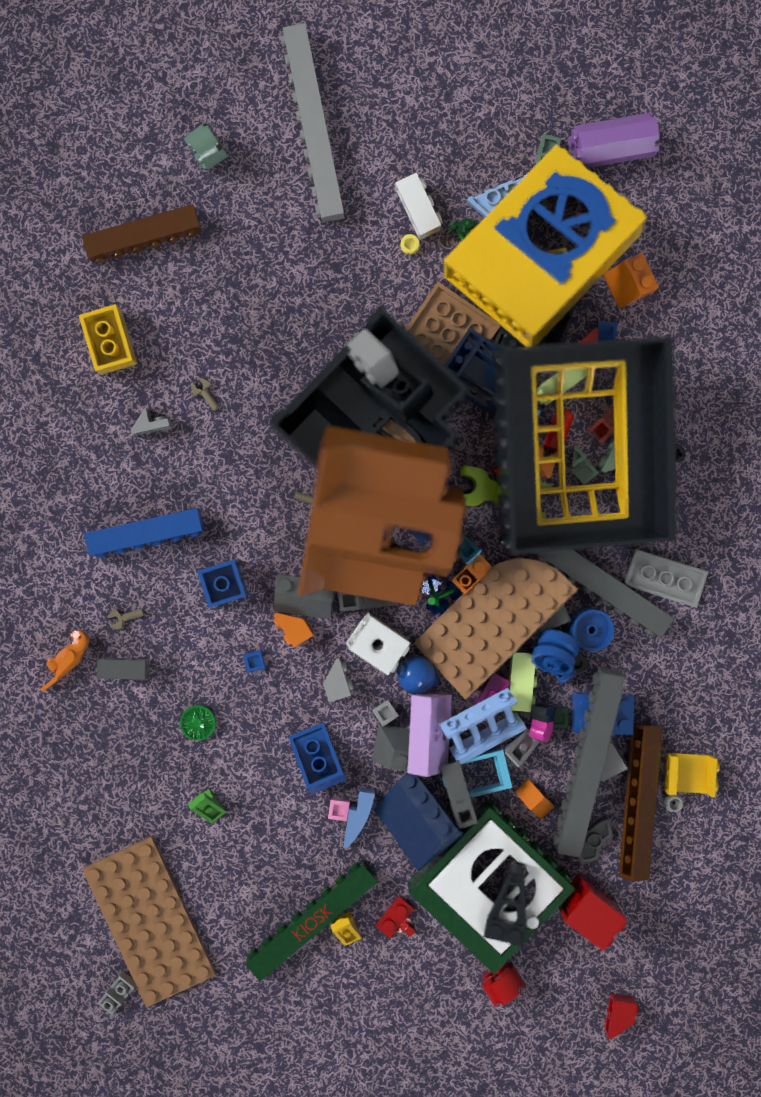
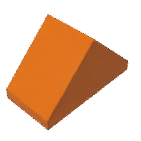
(534, 799)

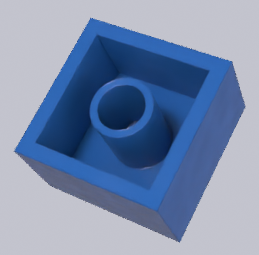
(223, 583)

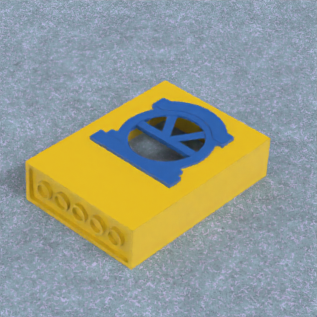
(524, 285)

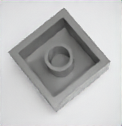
(372, 359)

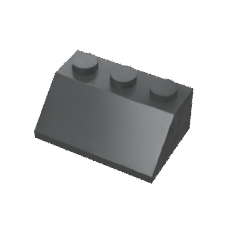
(314, 604)

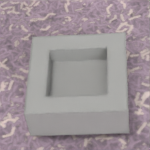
(385, 713)

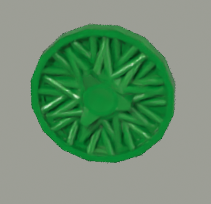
(197, 722)

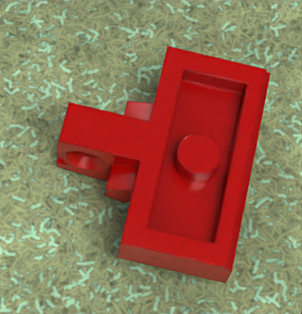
(397, 918)

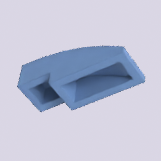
(358, 815)

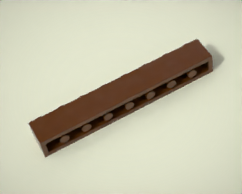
(640, 802)

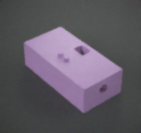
(427, 741)

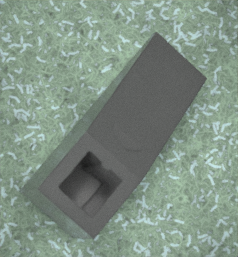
(355, 602)
(459, 794)

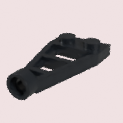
(503, 929)

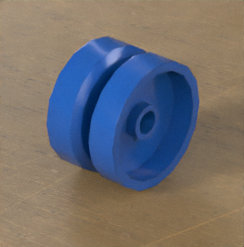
(600, 633)
(555, 652)

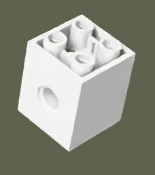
(383, 654)

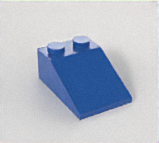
(317, 758)

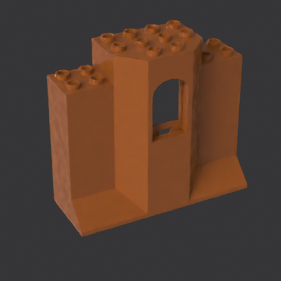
(369, 487)

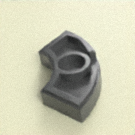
(595, 837)

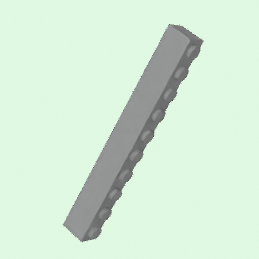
(313, 122)

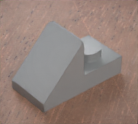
(145, 425)
(521, 747)

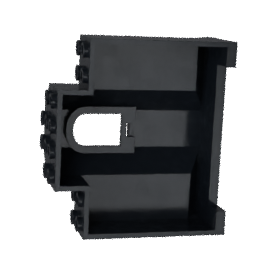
(344, 402)

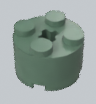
(205, 146)

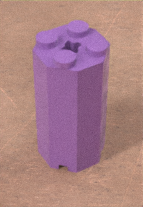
(615, 140)

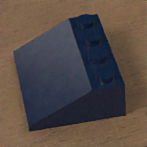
(417, 820)

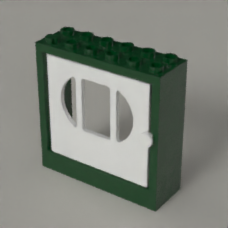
(470, 903)

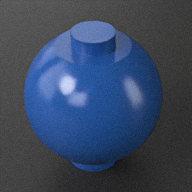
(417, 675)

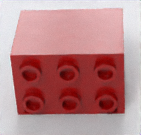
(592, 913)

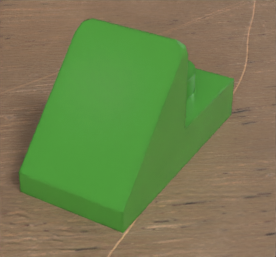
(207, 806)

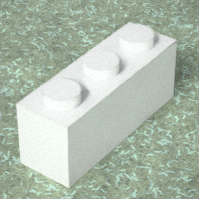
(418, 206)

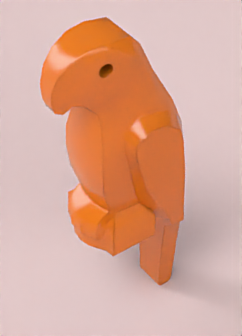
(67, 657)

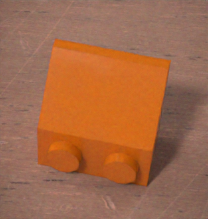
(631, 280)

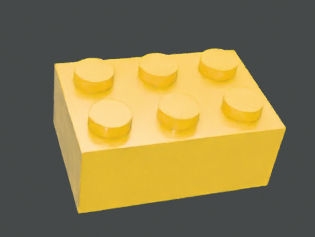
(108, 339)

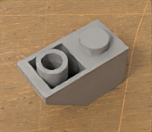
(336, 682)

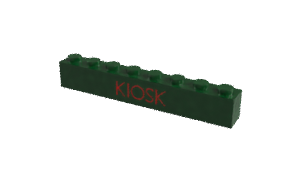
(311, 920)

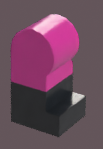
(542, 721)

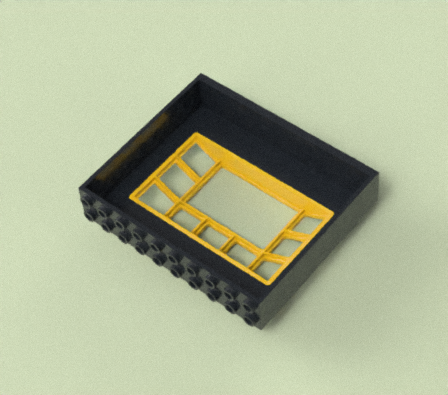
(642, 445)

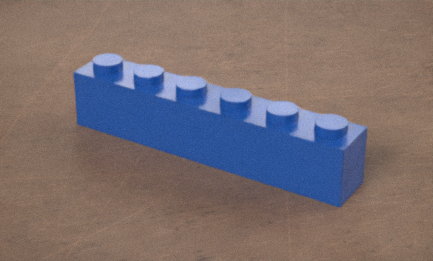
(144, 532)

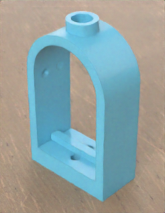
(502, 771)

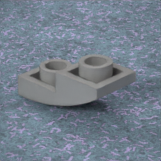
(117, 993)

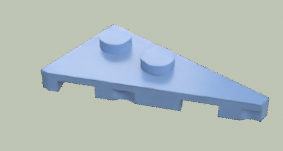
(491, 198)

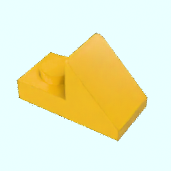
(345, 929)

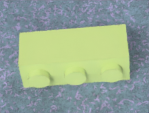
(522, 680)

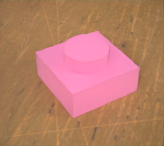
(338, 809)

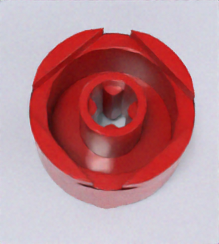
(502, 985)

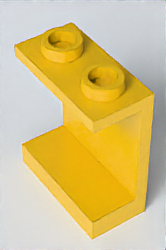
(691, 774)

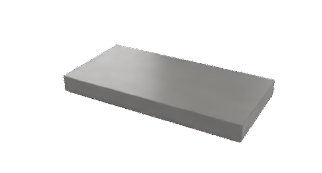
(665, 578)

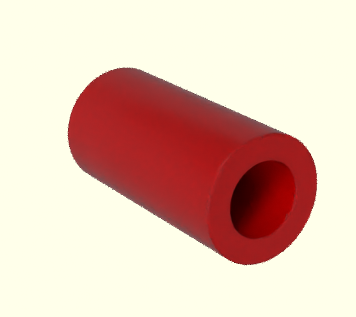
(551, 439)

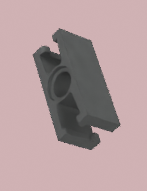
(122, 668)

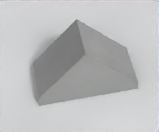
(613, 763)

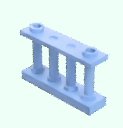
(490, 736)

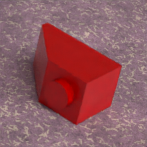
(620, 1014)

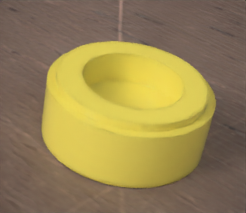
(410, 244)

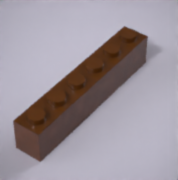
(142, 234)

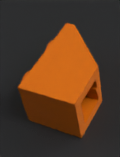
(471, 574)
(295, 628)

